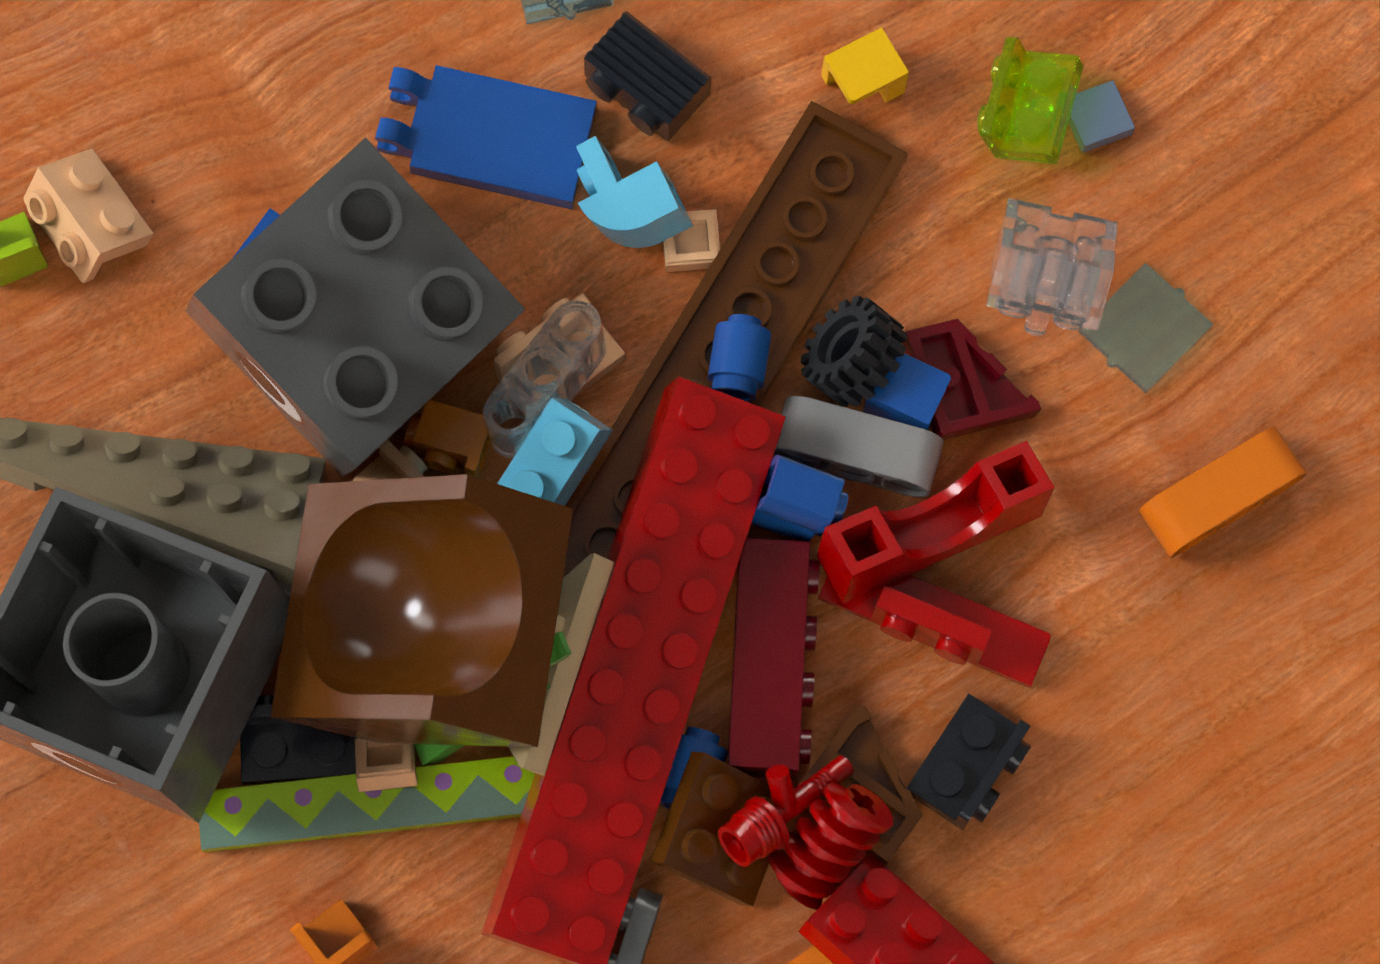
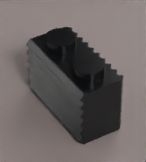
(645, 77)

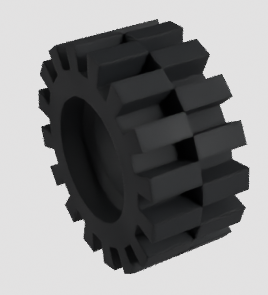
(853, 351)

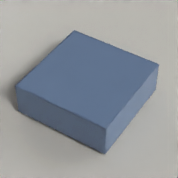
(1099, 117)

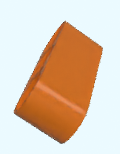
(1222, 492)

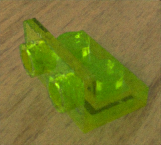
(1029, 103)

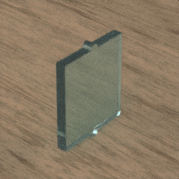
(1147, 328)

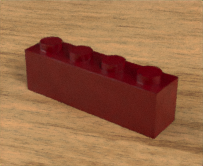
(769, 657)

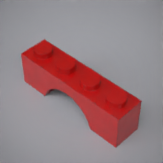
(888, 545)

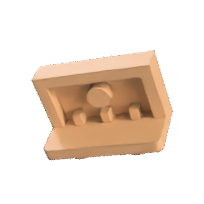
(85, 213)

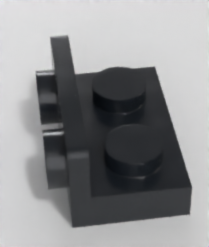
(291, 751)
(967, 761)

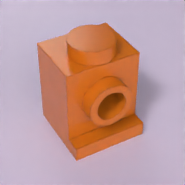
(449, 438)

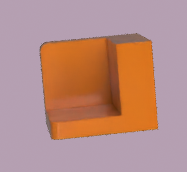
(335, 937)

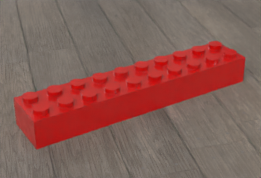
(637, 677)

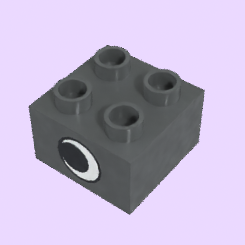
(353, 308)
(133, 652)

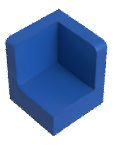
(911, 393)

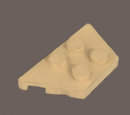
(577, 611)

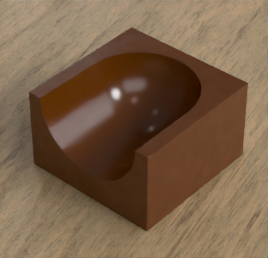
(423, 611)

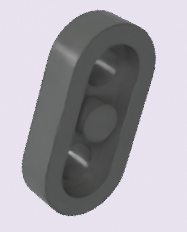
(638, 926)

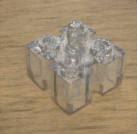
(1052, 267)

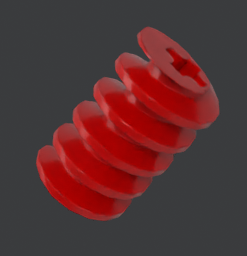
(830, 842)

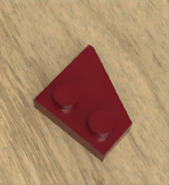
(978, 389)

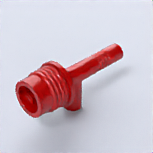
(762, 826)

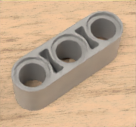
(859, 446)

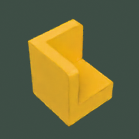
(866, 68)

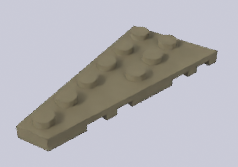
(209, 493)

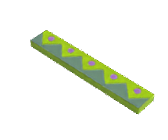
(337, 809)

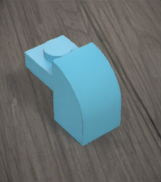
(633, 209)

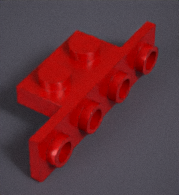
(950, 625)

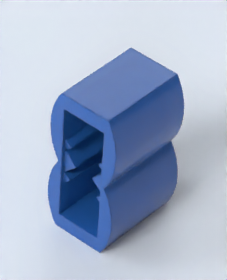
(799, 500)

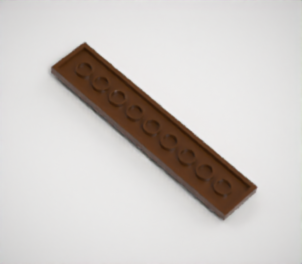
(768, 268)

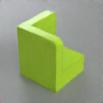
(19, 249)

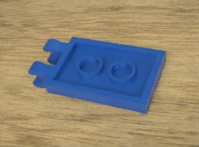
(489, 134)

